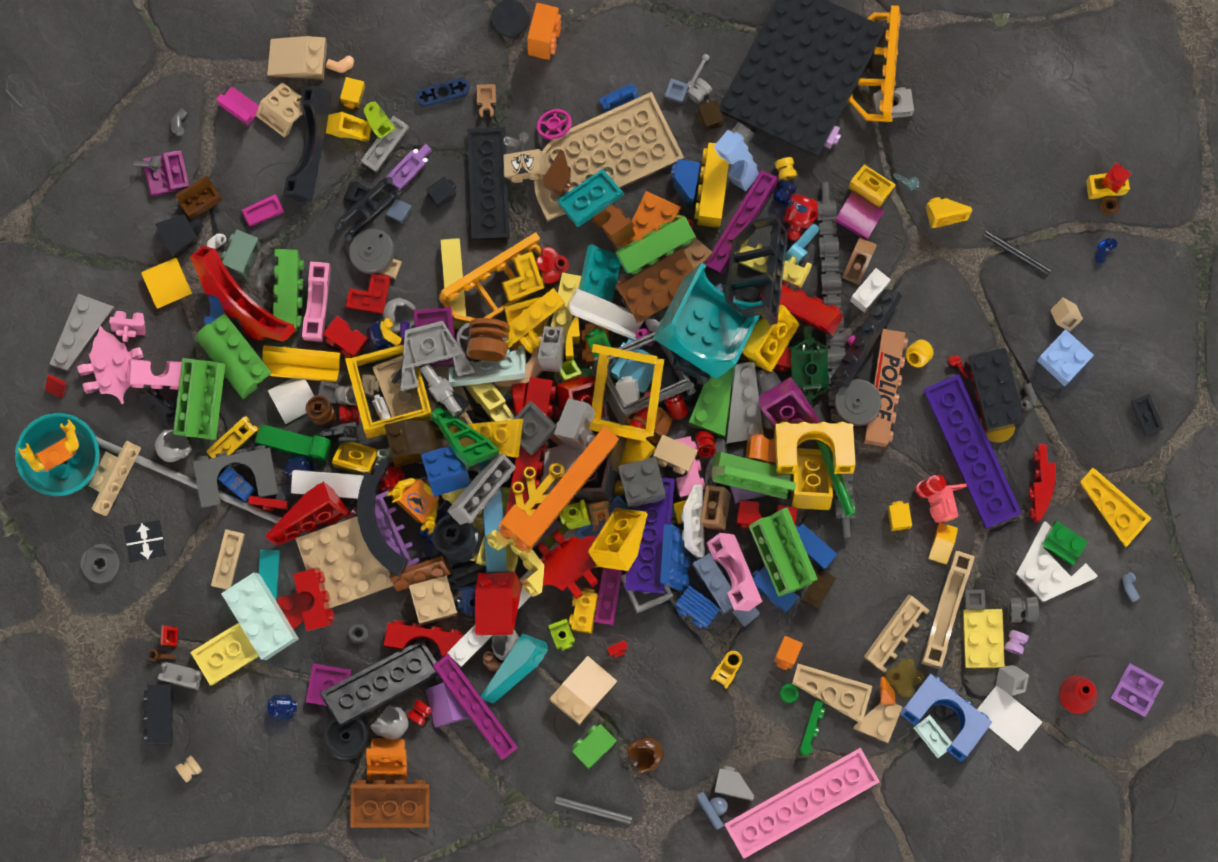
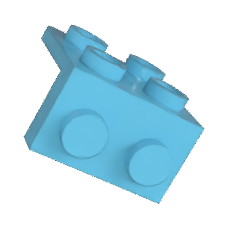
(636, 369)

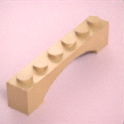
(947, 609)

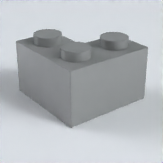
(574, 425)

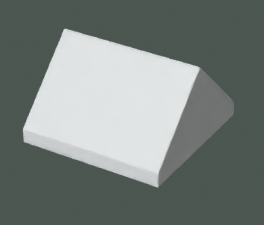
(291, 398)

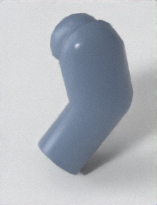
(1129, 588)

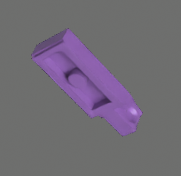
(409, 166)

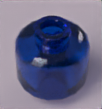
(376, 337)
(298, 463)
(281, 707)

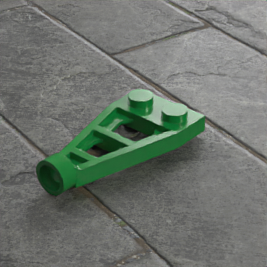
(471, 454)

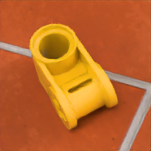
(726, 670)

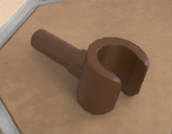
(161, 656)

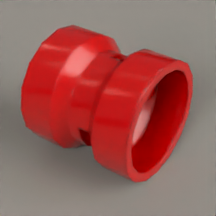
(349, 414)
(705, 444)
(422, 709)

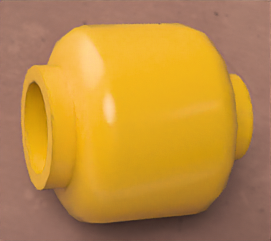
(919, 353)

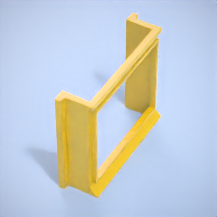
(377, 428)
(616, 428)

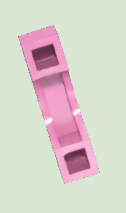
(317, 301)
(727, 552)

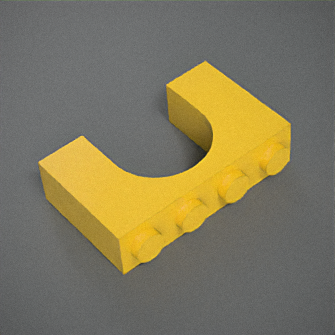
(836, 436)

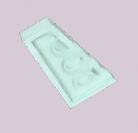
(485, 371)

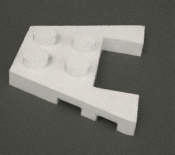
(1045, 575)

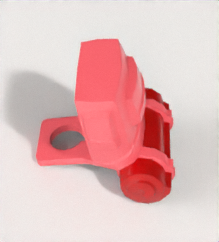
(940, 497)

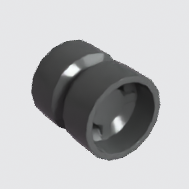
(1023, 609)

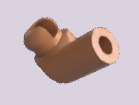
(491, 662)

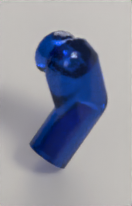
(1104, 247)

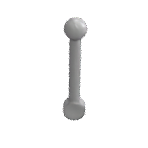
(705, 57)

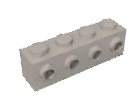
(481, 489)

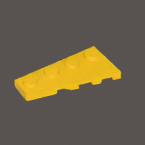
(503, 434)

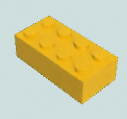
(712, 191)

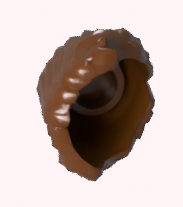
(645, 754)

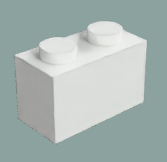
(870, 290)

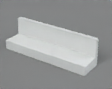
(603, 313)
(343, 484)

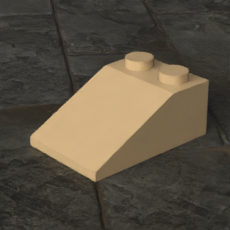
(298, 57)
(583, 690)

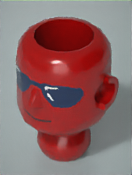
(800, 214)

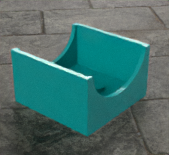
(704, 326)

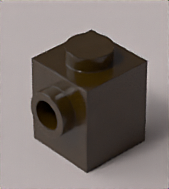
(710, 115)

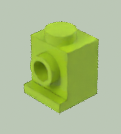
(580, 518)
(555, 629)

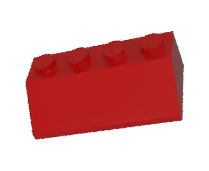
(810, 310)

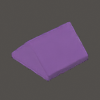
(444, 706)

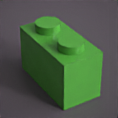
(593, 746)

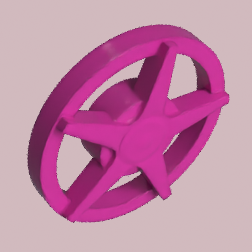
(554, 124)

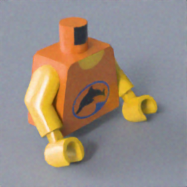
(55, 453)
(417, 501)

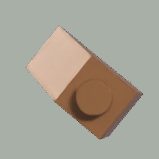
(859, 261)

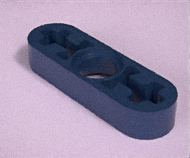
(457, 93)

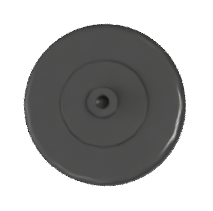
(372, 251)
(858, 402)

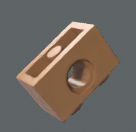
(715, 508)

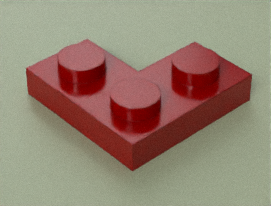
(373, 300)

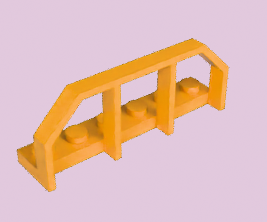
(889, 70)
(484, 272)

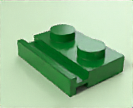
(1064, 542)

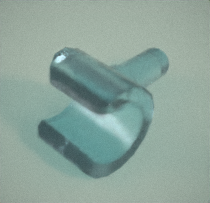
(912, 183)

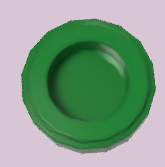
(789, 693)

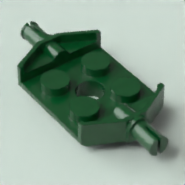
(805, 353)

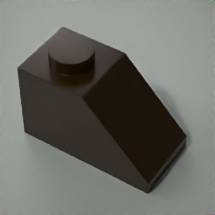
(818, 590)

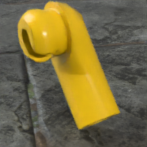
(387, 332)

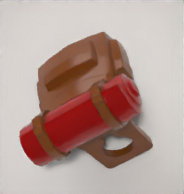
(662, 423)

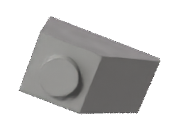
(732, 784)

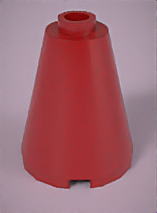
(1078, 694)

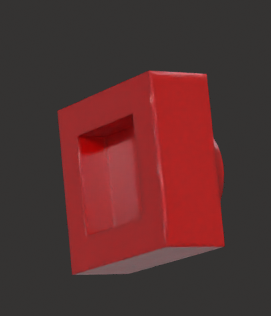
(618, 649)

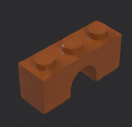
(615, 225)

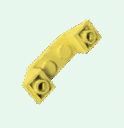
(534, 582)

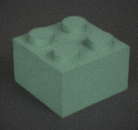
(241, 254)

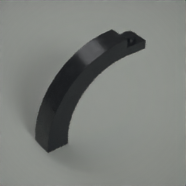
(368, 524)

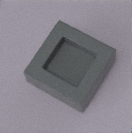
(328, 390)
(974, 599)

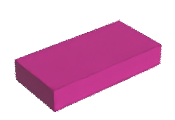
(262, 211)

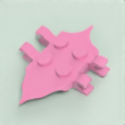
(109, 365)

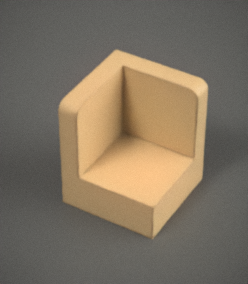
(1066, 314)

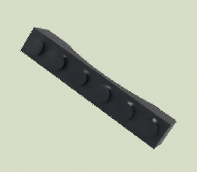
(315, 108)

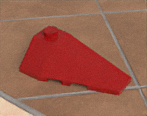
(314, 509)

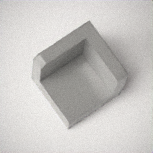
(1012, 680)

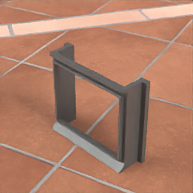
(613, 398)

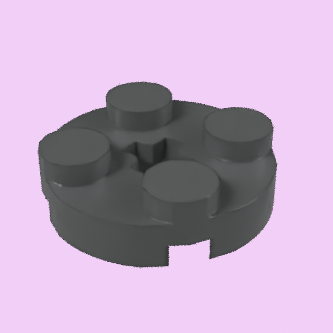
(93, 555)

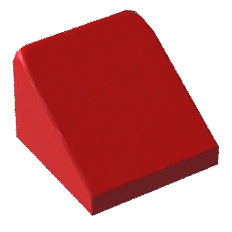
(56, 386)

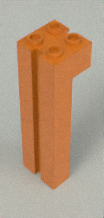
(527, 529)

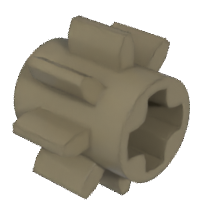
(369, 385)

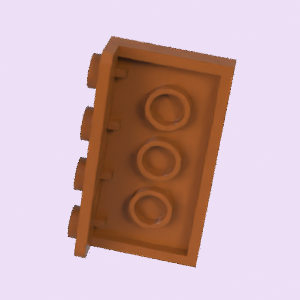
(654, 285)
(390, 804)

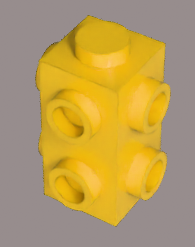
(584, 611)

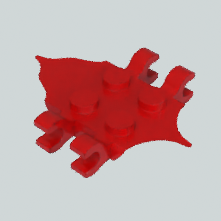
(568, 563)

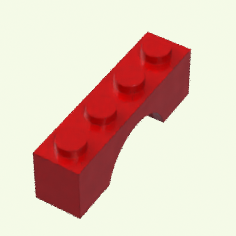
(400, 635)

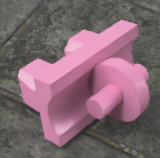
(127, 327)

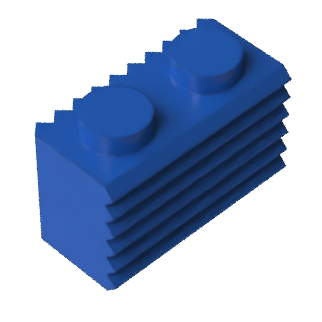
(697, 607)

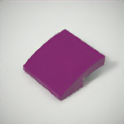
(170, 175)
(859, 215)

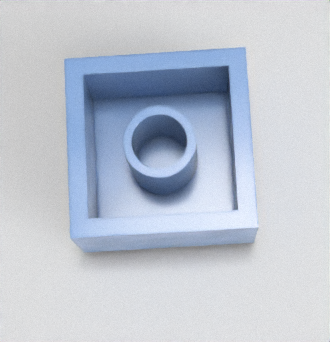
(1065, 357)

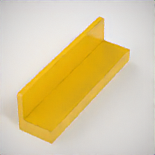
(302, 363)

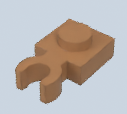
(486, 96)

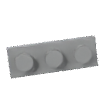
(383, 147)

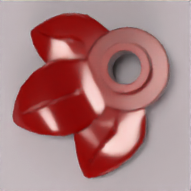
(549, 264)

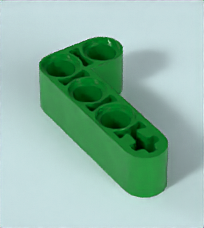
(313, 447)

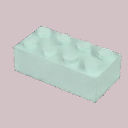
(260, 616)

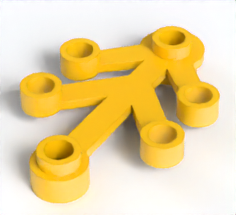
(535, 496)

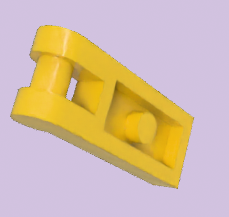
(233, 438)

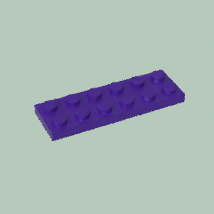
(646, 570)

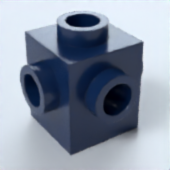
(466, 600)

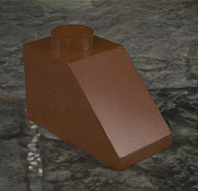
(558, 175)

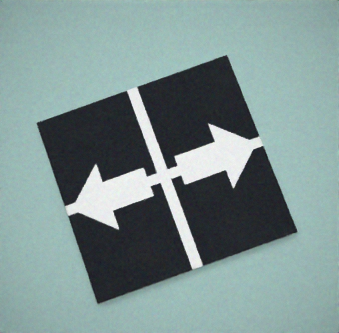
(144, 541)

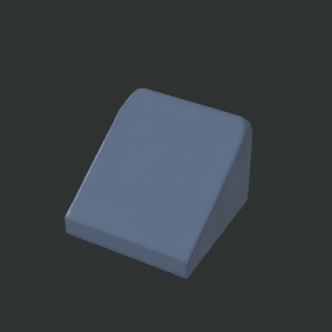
(399, 211)
(746, 617)

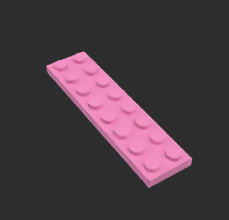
(801, 803)

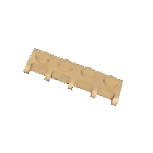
(895, 632)

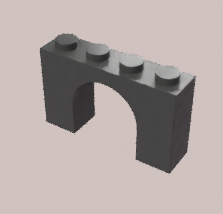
(257, 461)

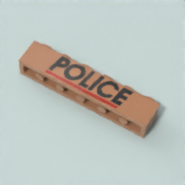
(886, 381)

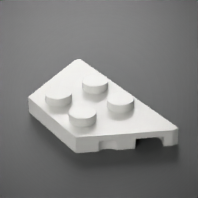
(693, 530)

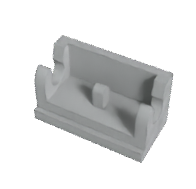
(180, 676)

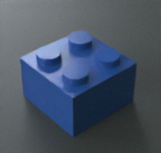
(445, 471)

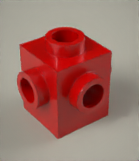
(391, 478)

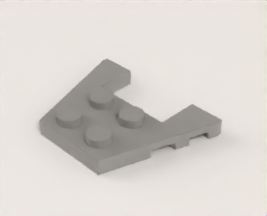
(430, 345)

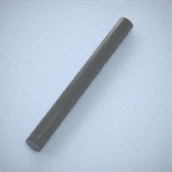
(593, 810)

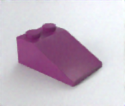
(787, 404)

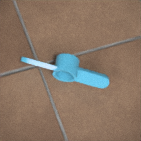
(797, 249)

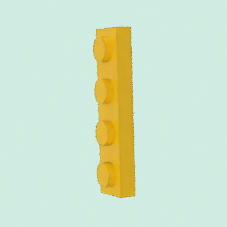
(534, 316)

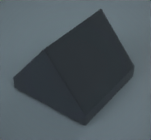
(479, 415)

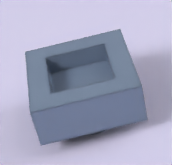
(676, 90)

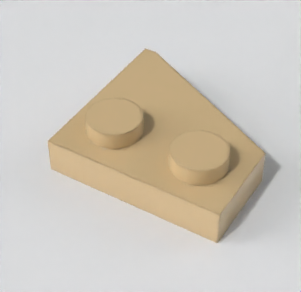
(880, 721)

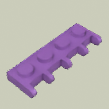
(389, 530)

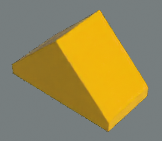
(943, 543)

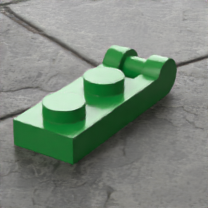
(811, 729)

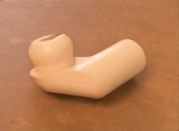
(341, 66)

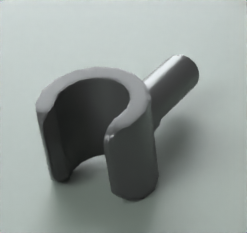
(154, 164)

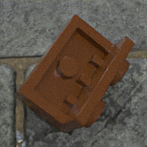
(198, 197)

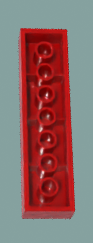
(541, 393)

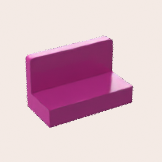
(238, 105)

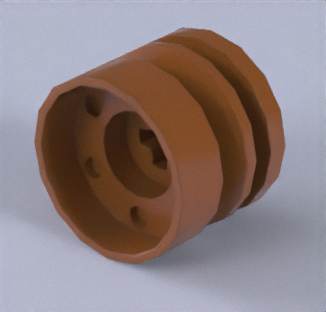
(488, 339)

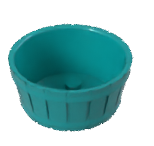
(62, 478)

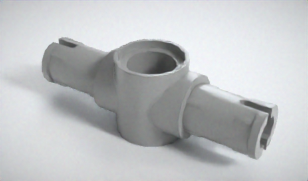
(441, 390)

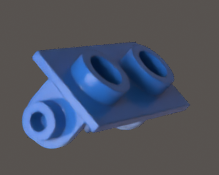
(619, 97)

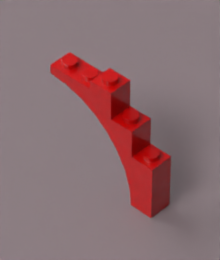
(235, 302)

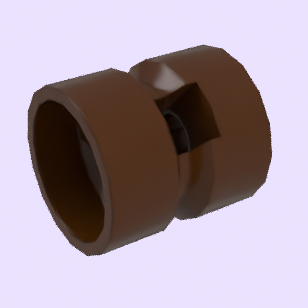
(320, 411)

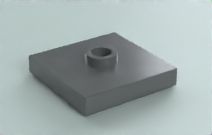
(536, 428)

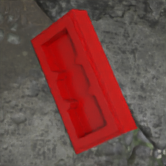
(268, 504)

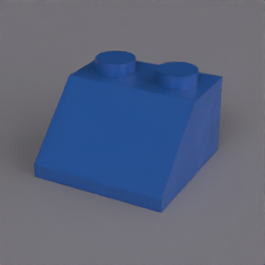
(685, 179)

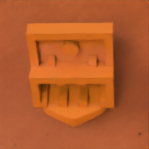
(386, 760)

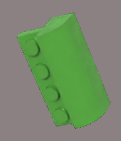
(227, 345)
(199, 398)
(750, 475)
(783, 552)

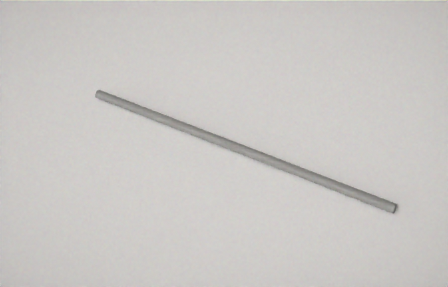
(191, 482)

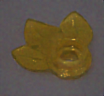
(907, 677)

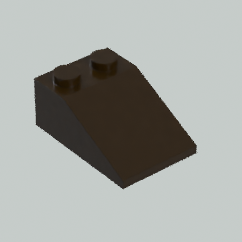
(411, 439)

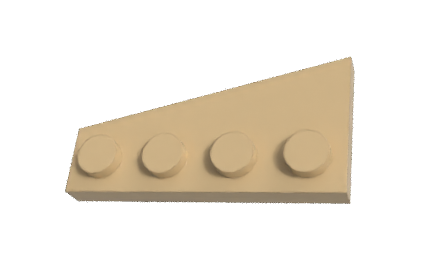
(838, 692)

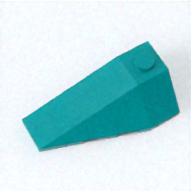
(520, 662)

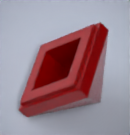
(169, 636)

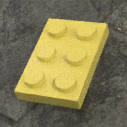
(983, 638)
(224, 654)

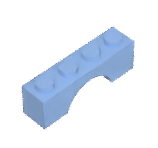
(735, 151)

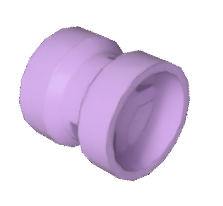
(1016, 642)

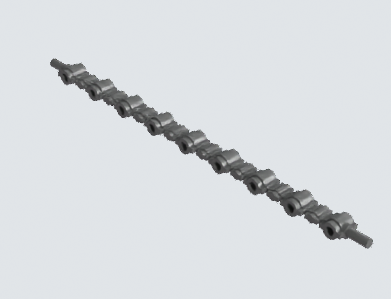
(831, 287)

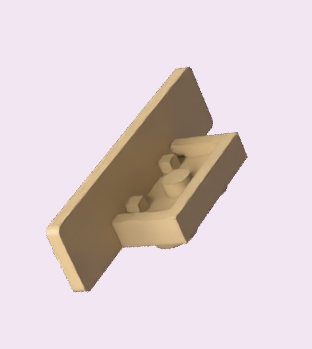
(111, 476)

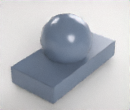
(713, 809)

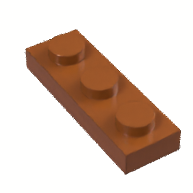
(420, 572)

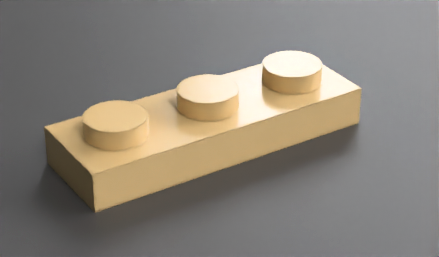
(227, 559)

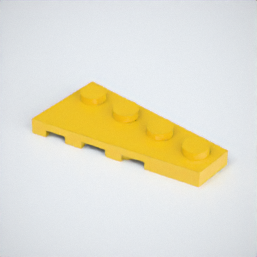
(1117, 509)

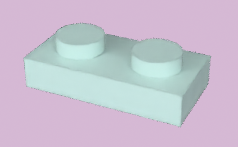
(933, 736)

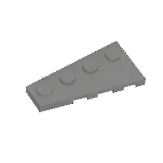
(79, 330)
(744, 404)

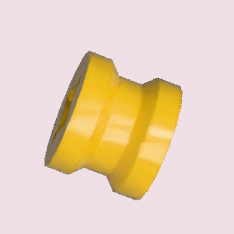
(530, 341)

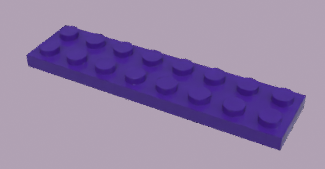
(972, 451)

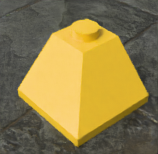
(946, 212)

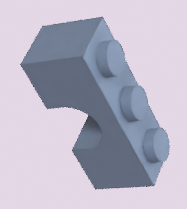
(715, 582)

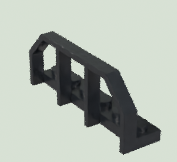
(775, 269)

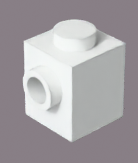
(628, 389)

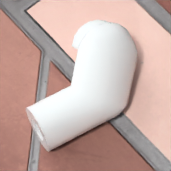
(216, 241)

